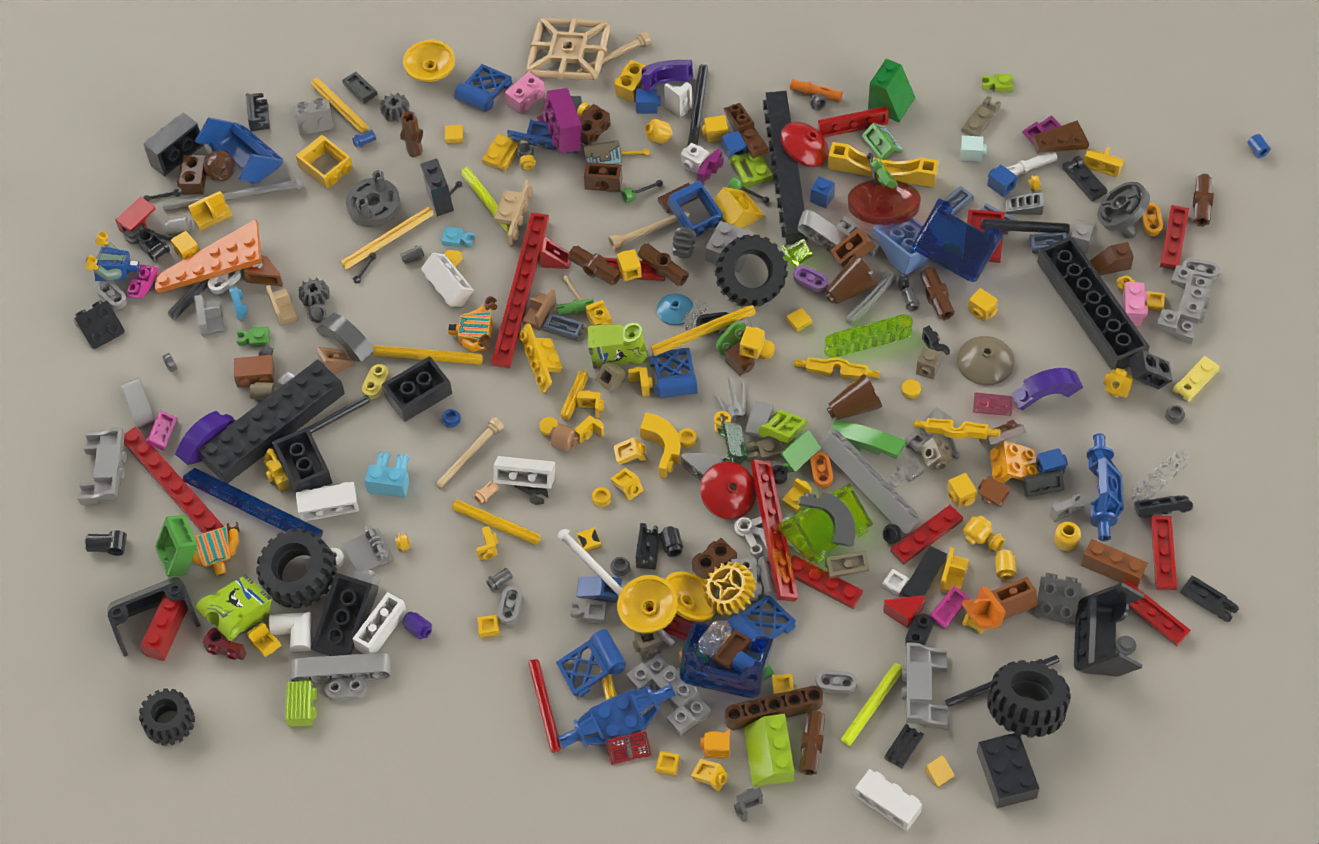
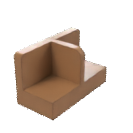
(540, 309)

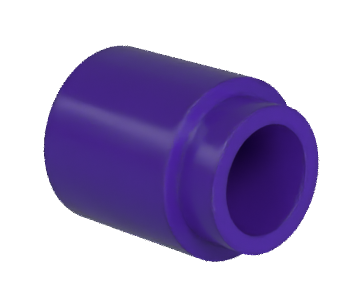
(417, 625)

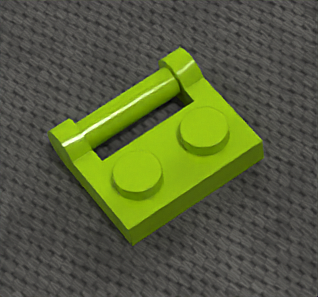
(756, 166)
(788, 428)

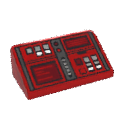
(628, 747)

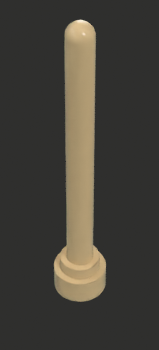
(642, 40)
(617, 241)
(494, 426)

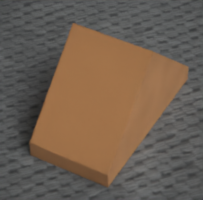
(334, 359)

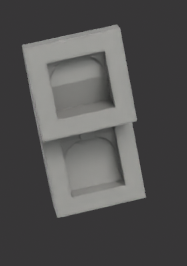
(759, 415)

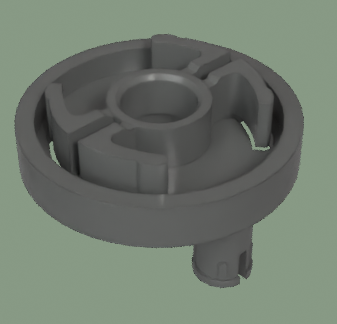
(373, 190)
(1124, 207)

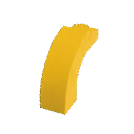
(662, 432)

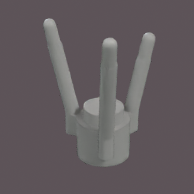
(735, 410)

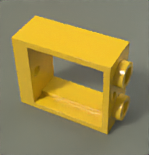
(317, 149)

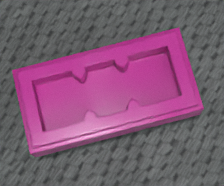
(161, 430)
(948, 607)

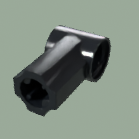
(112, 543)

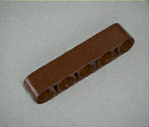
(780, 700)

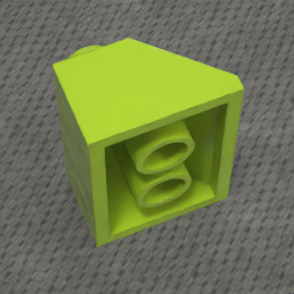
(769, 751)

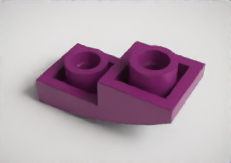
(710, 166)

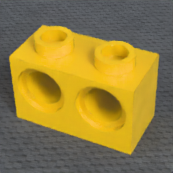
(629, 81)

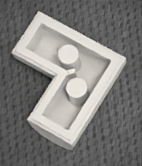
(297, 625)

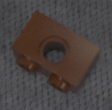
(603, 177)

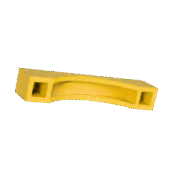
(917, 171)

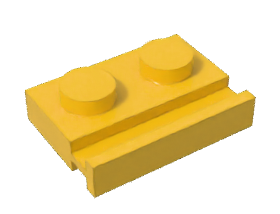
(500, 152)

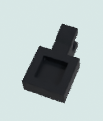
(932, 340)

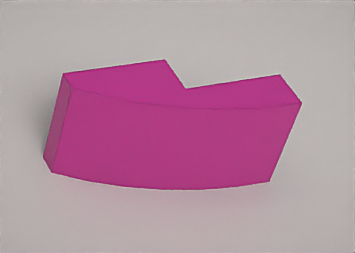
(143, 282)

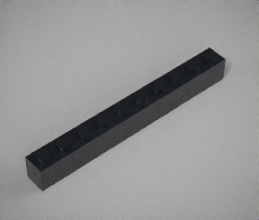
(786, 168)

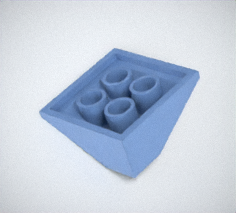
(898, 245)

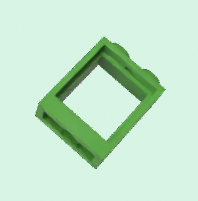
(176, 545)

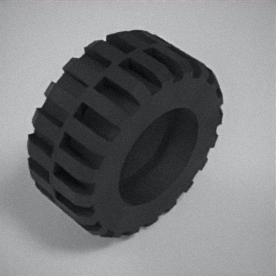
(768, 253)
(280, 553)
(1024, 715)

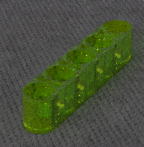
(860, 339)

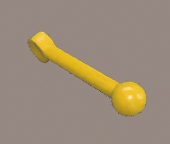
(646, 152)

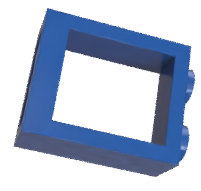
(688, 193)

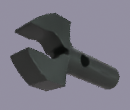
(532, 492)

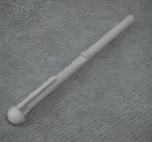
(299, 183)

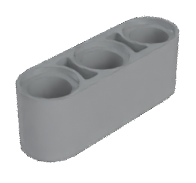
(820, 230)
(138, 402)

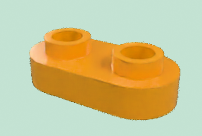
(1152, 221)

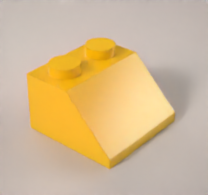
(737, 207)

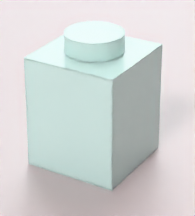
(972, 148)

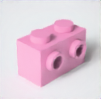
(524, 93)
(1134, 302)

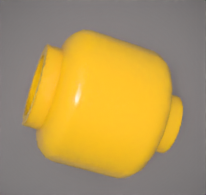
(658, 131)
(977, 530)
(1067, 536)

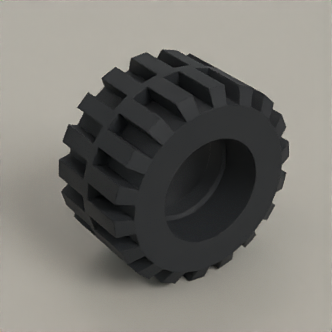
(161, 703)

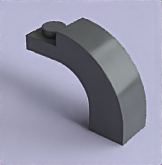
(347, 335)
(838, 512)

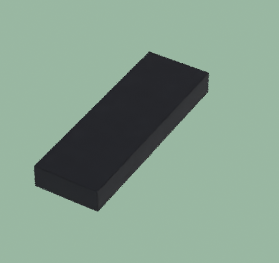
(925, 572)

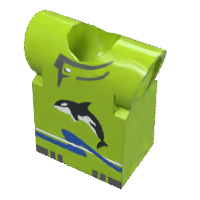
(616, 344)
(236, 607)

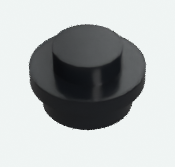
(892, 533)

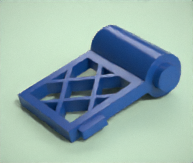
(476, 95)
(676, 383)
(753, 628)
(606, 655)

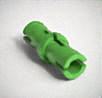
(574, 307)

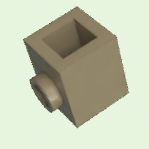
(928, 363)
(611, 376)

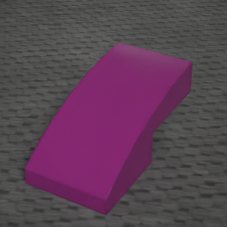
(1037, 128)

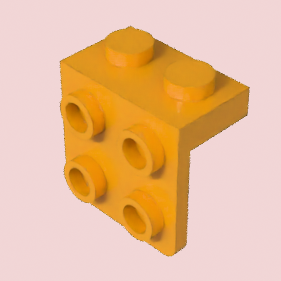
(1011, 461)

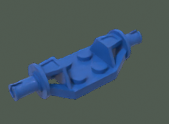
(1110, 488)
(617, 716)

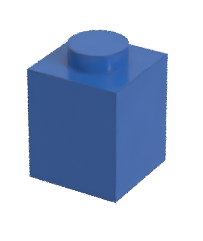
(647, 101)
(733, 144)
(1001, 180)
(822, 192)
(1051, 461)

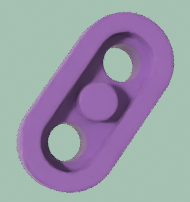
(811, 278)

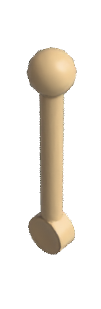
(566, 279)

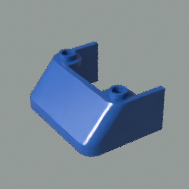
(244, 146)

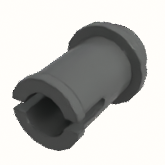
(412, 254)
(912, 303)
(499, 579)

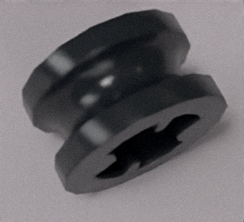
(903, 282)
(783, 477)

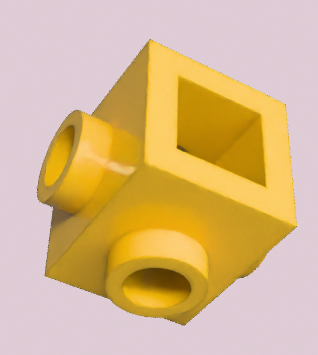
(1124, 386)

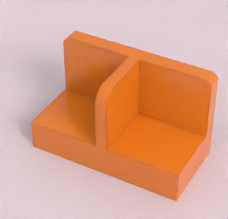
(985, 610)

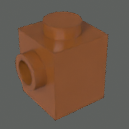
(993, 491)

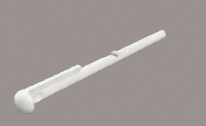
(564, 536)

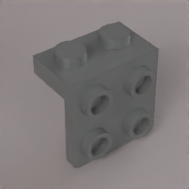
(1058, 598)

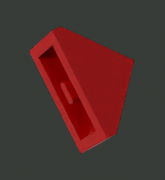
(553, 255)
(904, 609)

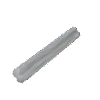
(871, 298)

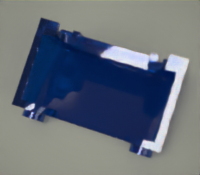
(956, 243)
(700, 671)

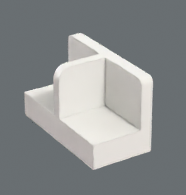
(678, 99)

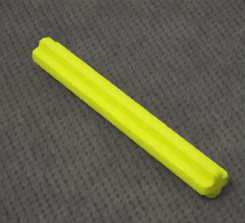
(482, 193)
(872, 704)

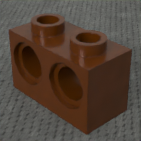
(594, 123)
(192, 176)
(710, 558)

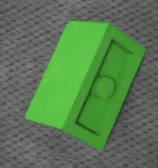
(800, 451)

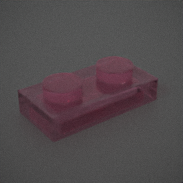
(992, 404)

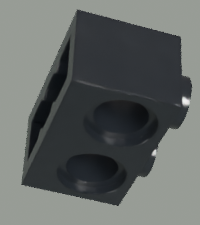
(1150, 369)

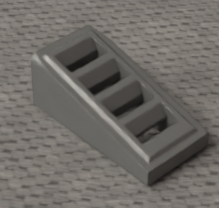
(1025, 209)

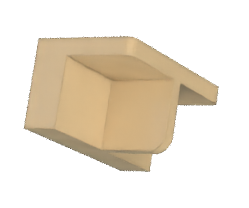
(282, 306)

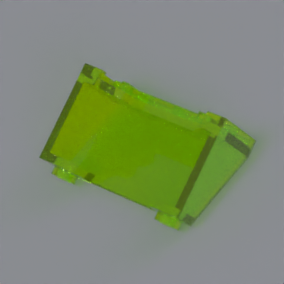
(813, 529)

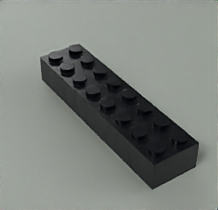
(1091, 302)
(270, 420)

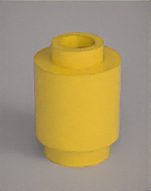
(1005, 565)

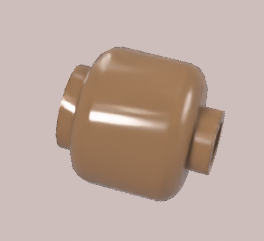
(563, 438)

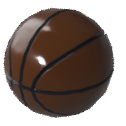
(219, 166)

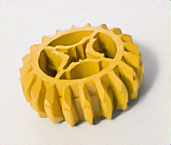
(727, 581)

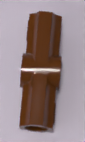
(411, 134)
(1203, 200)
(663, 264)
(594, 265)
(937, 293)
(812, 743)

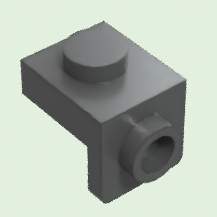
(749, 798)

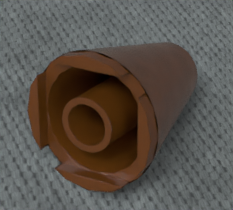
(851, 281)
(855, 400)

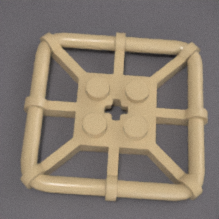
(575, 54)

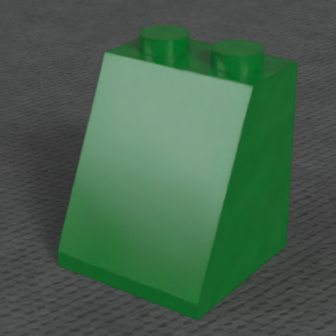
(891, 89)

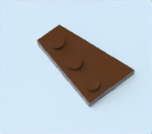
(1062, 138)

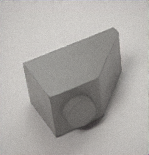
(1082, 234)
(698, 463)

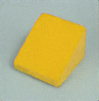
(454, 256)
(939, 771)

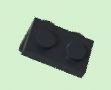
(99, 324)

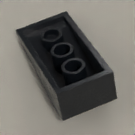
(343, 615)

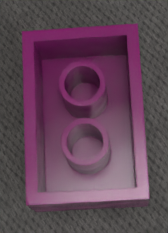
(562, 120)

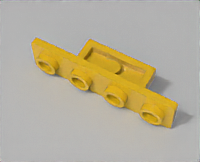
(541, 357)

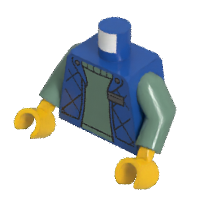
(111, 262)

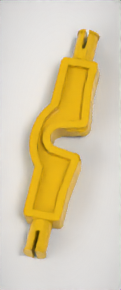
(825, 367)
(946, 427)

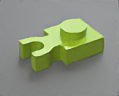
(1000, 82)

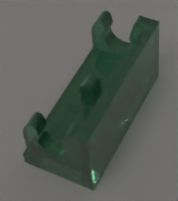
(734, 442)

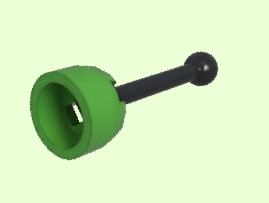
(736, 183)
(629, 194)

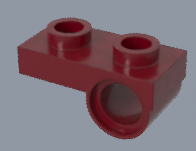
(223, 646)

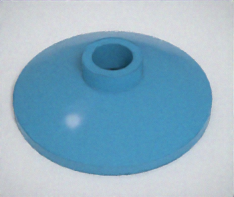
(674, 315)

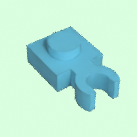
(456, 236)

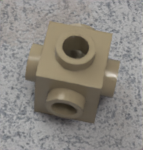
(936, 453)
(647, 644)

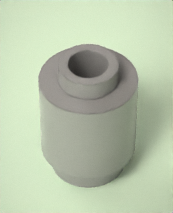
(178, 225)

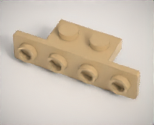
(512, 208)

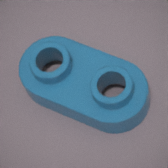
(237, 296)

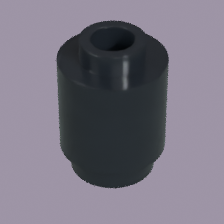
(671, 541)

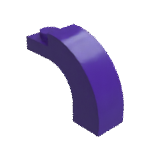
(666, 72)
(1045, 383)
(200, 434)

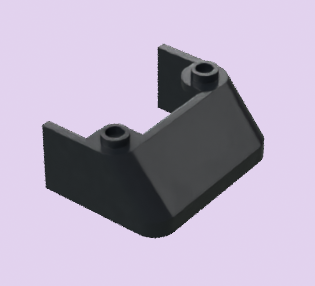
(146, 599)
(1097, 631)

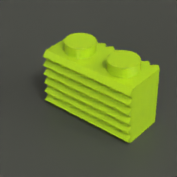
(300, 703)

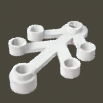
(751, 530)

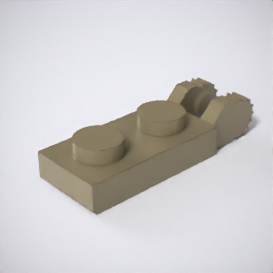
(981, 118)
(767, 449)

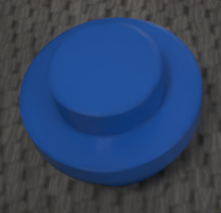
(451, 418)

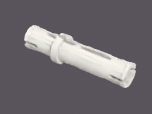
(1023, 167)

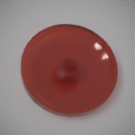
(883, 204)

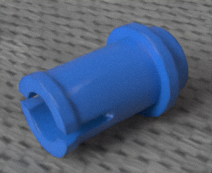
(364, 138)

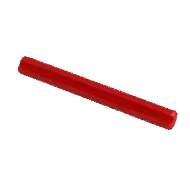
(544, 705)

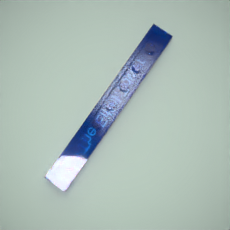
(247, 502)

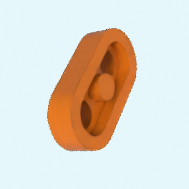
(821, 471)

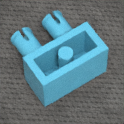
(386, 479)

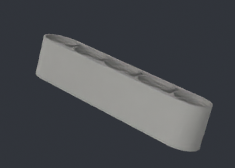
(324, 669)

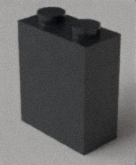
(437, 187)

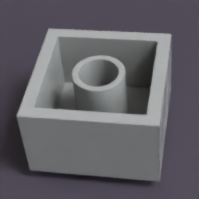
(721, 238)

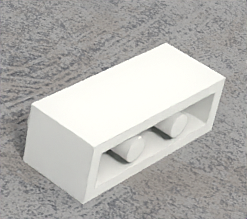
(447, 280)
(524, 472)
(327, 501)
(379, 624)
(888, 799)

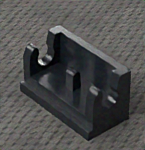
(257, 112)
(647, 547)

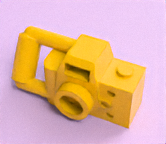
(275, 470)

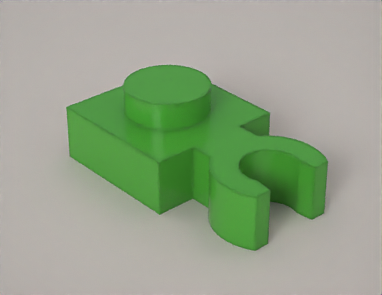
(886, 178)
(256, 337)

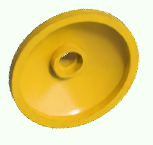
(429, 60)
(645, 593)
(690, 596)

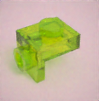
(797, 253)

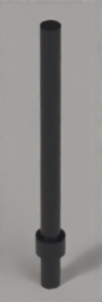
(338, 414)
(986, 687)

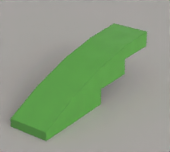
(870, 439)

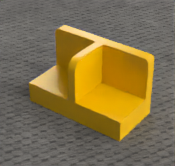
(1103, 162)
(209, 210)
(954, 572)

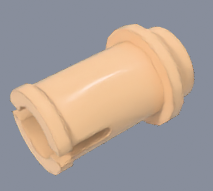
(488, 490)

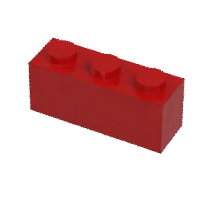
(163, 628)

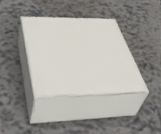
(895, 582)

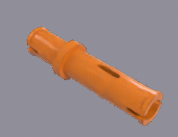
(809, 88)

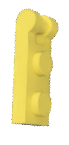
(1196, 378)

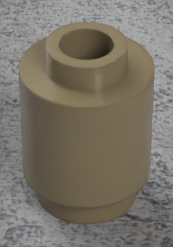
(262, 390)

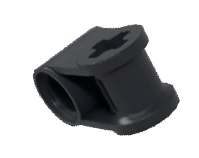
(152, 244)

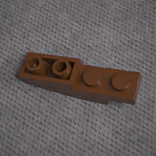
(742, 122)

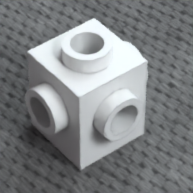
(693, 157)

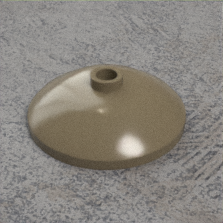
(982, 367)

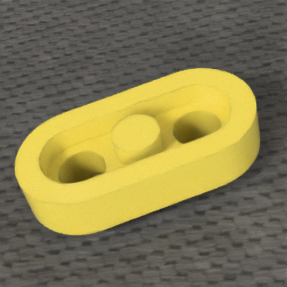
(375, 379)

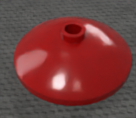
(805, 144)
(719, 497)

